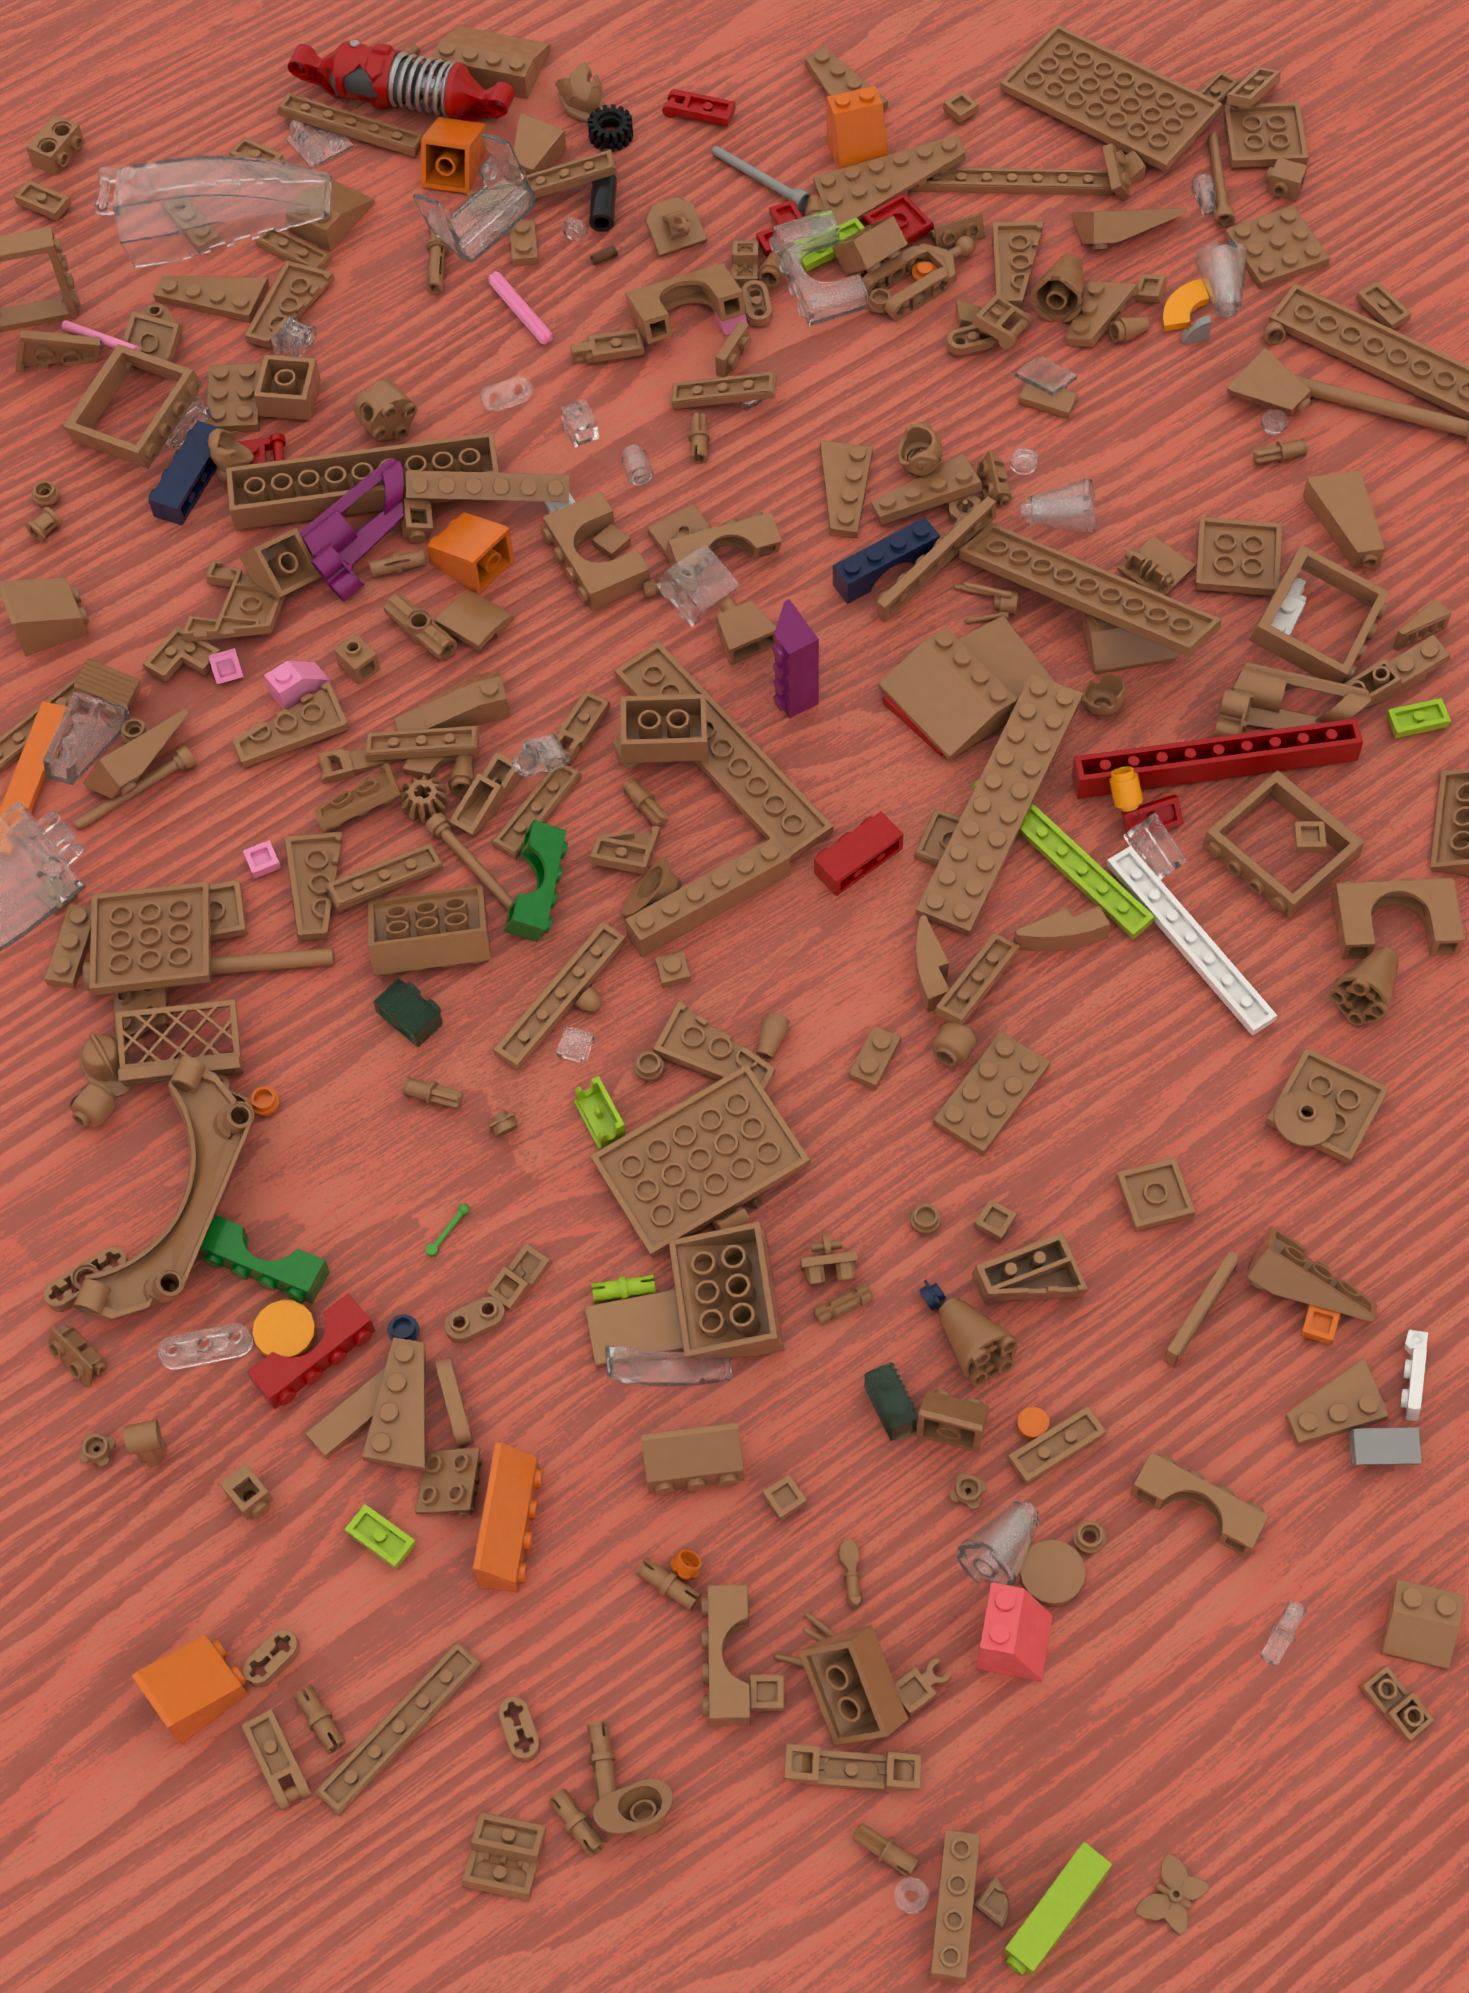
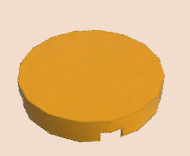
(284, 1329)

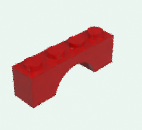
(282, 1377)

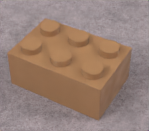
(664, 728)

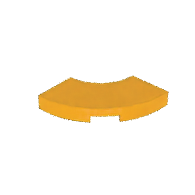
(1182, 304)

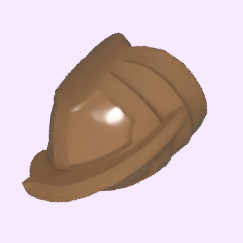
(578, 94)

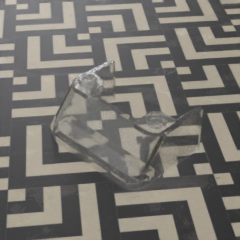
(490, 211)

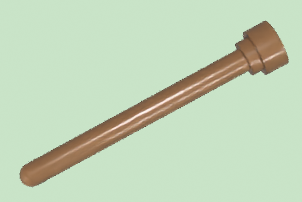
(1224, 214)
(181, 760)
(440, 827)

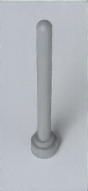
(799, 195)

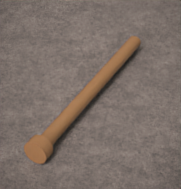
(1388, 407)
(258, 962)

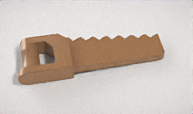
(350, 762)

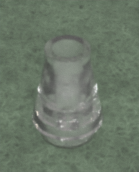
(1204, 191)

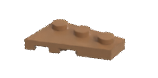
(1338, 1407)

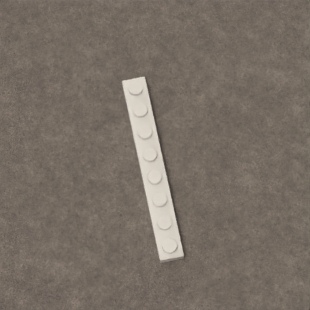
(1192, 941)

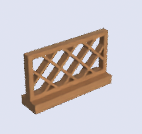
(163, 1070)

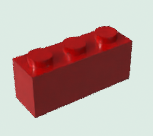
(858, 853)

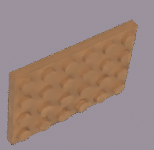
(700, 1160)

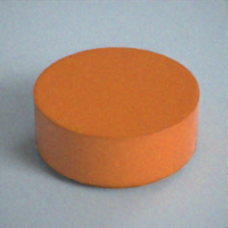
(1032, 1423)

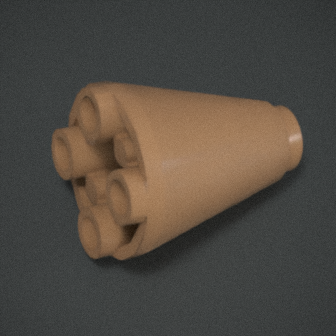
(1367, 988)
(977, 1341)

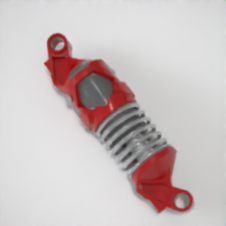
(394, 80)

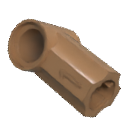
(145, 1441)

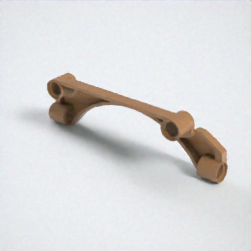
(213, 1151)

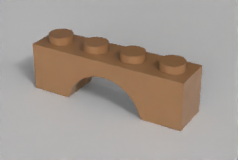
(755, 535)
(1165, 1482)
(728, 1696)

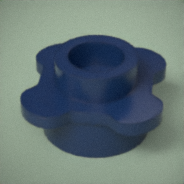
(932, 1295)

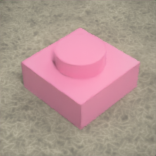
(225, 666)
(261, 859)

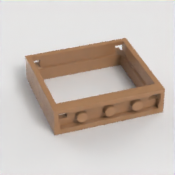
(47, 311)
(105, 386)
(1302, 654)
(1304, 809)

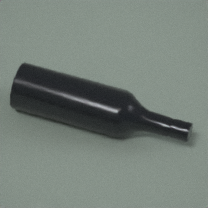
(603, 203)

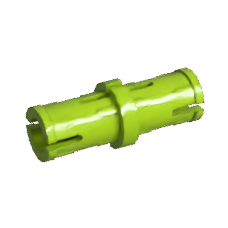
(623, 1288)

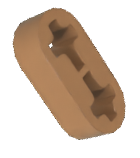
(276, 1663)
(527, 1726)

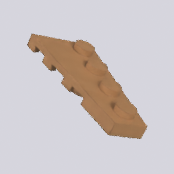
(1014, 256)
(220, 296)
(289, 296)
(846, 479)
(947, 483)
(311, 865)
(704, 1049)
(398, 1419)

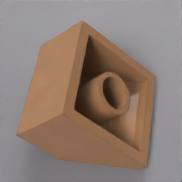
(281, 564)
(952, 1420)
(1422, 1624)

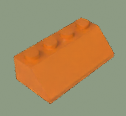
(507, 1519)

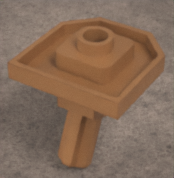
(674, 226)

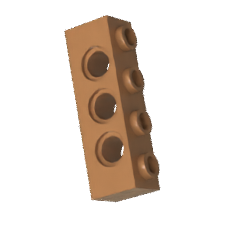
(954, 1907)

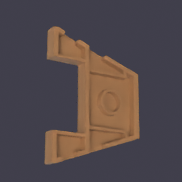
(245, 612)

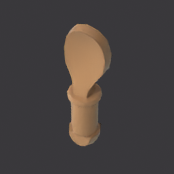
(849, 1557)

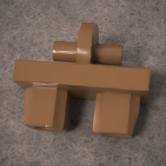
(843, 1261)

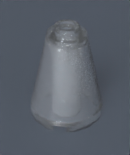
(1223, 275)
(1063, 507)
(1000, 1545)

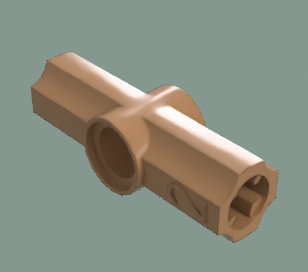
(420, 626)

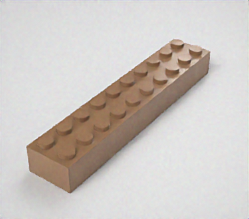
(309, 485)

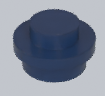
(403, 1327)

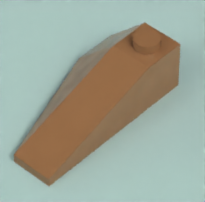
(1115, 226)
(467, 703)
(124, 766)
(1287, 1272)

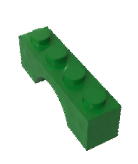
(542, 850)
(298, 1274)

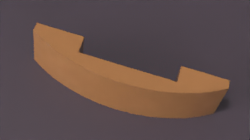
(852, 1769)

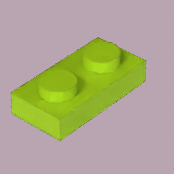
(1418, 718)
(380, 1536)

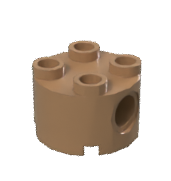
(385, 411)

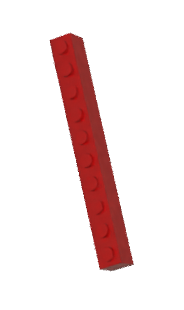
(1222, 757)

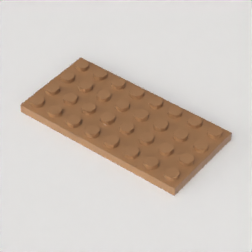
(1111, 97)

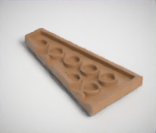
(872, 183)

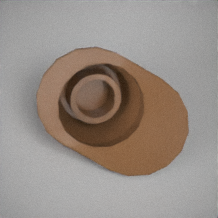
(651, 888)
(101, 1062)
(635, 1808)

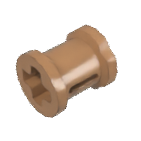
(43, 524)

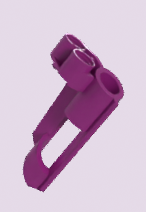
(335, 543)

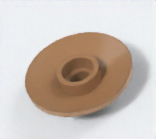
(1301, 1129)

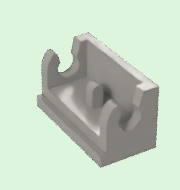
(1384, 1446)

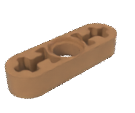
(62, 1283)
(453, 1402)

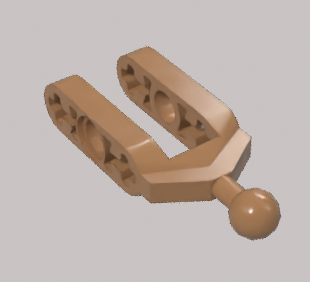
(925, 288)

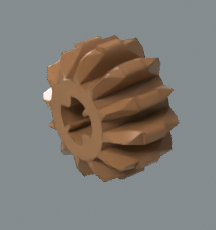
(423, 798)

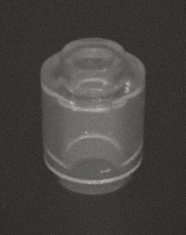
(637, 465)

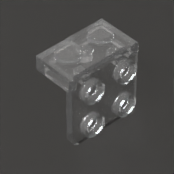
(697, 584)

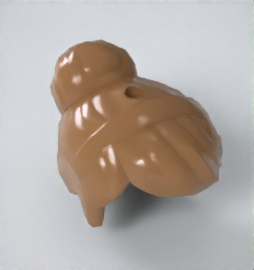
(227, 452)

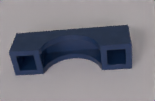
(859, 572)

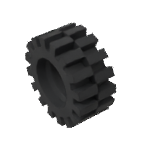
(610, 117)

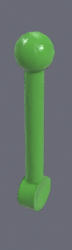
(432, 1249)

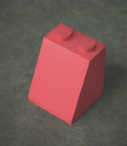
(1014, 1634)

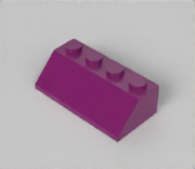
(795, 663)

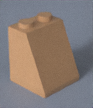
(43, 612)

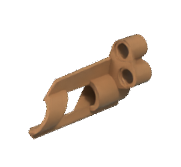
(1259, 694)

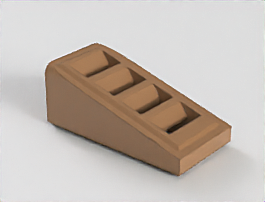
(1424, 624)

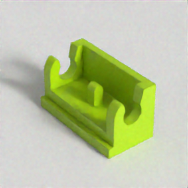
(599, 1114)

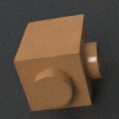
(1286, 179)
(357, 659)

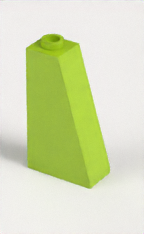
(1057, 1910)

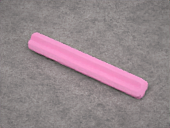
(520, 308)

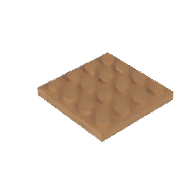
(150, 938)

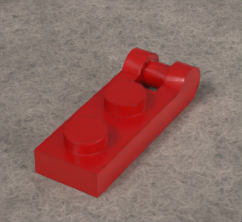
(699, 107)

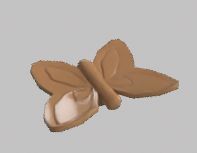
(1175, 1895)

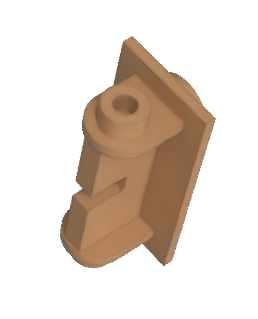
(949, 233)
(992, 471)
(66, 1346)

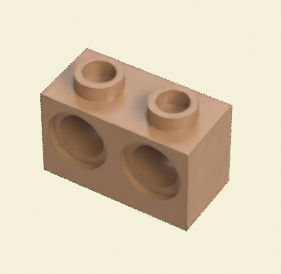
(55, 145)

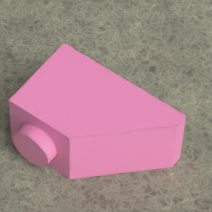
(293, 681)

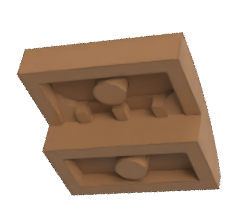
(474, 619)
(504, 1856)

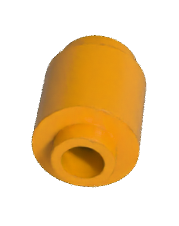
(1125, 788)

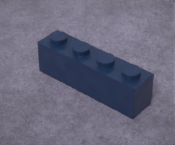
(185, 477)

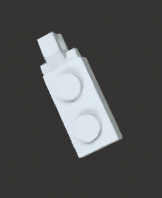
(1291, 608)
(1414, 1371)

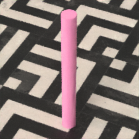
(104, 339)

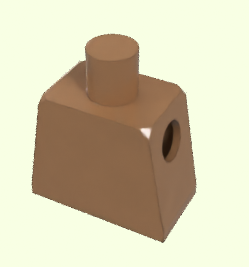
(743, 630)

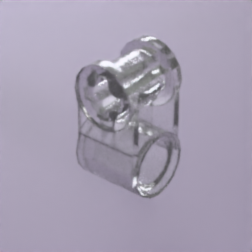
(293, 338)
(540, 756)

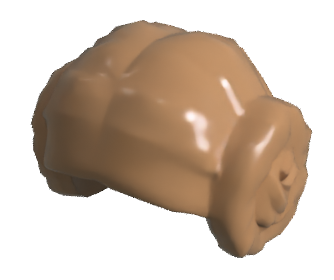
(920, 449)

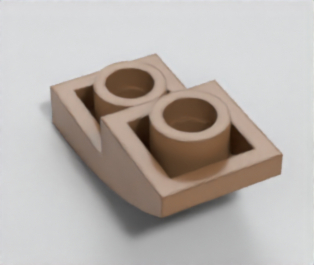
(1395, 1704)

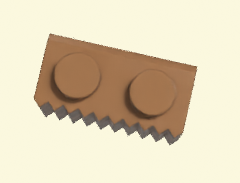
(107, 684)

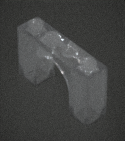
(816, 299)

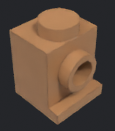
(417, 520)
(240, 1485)

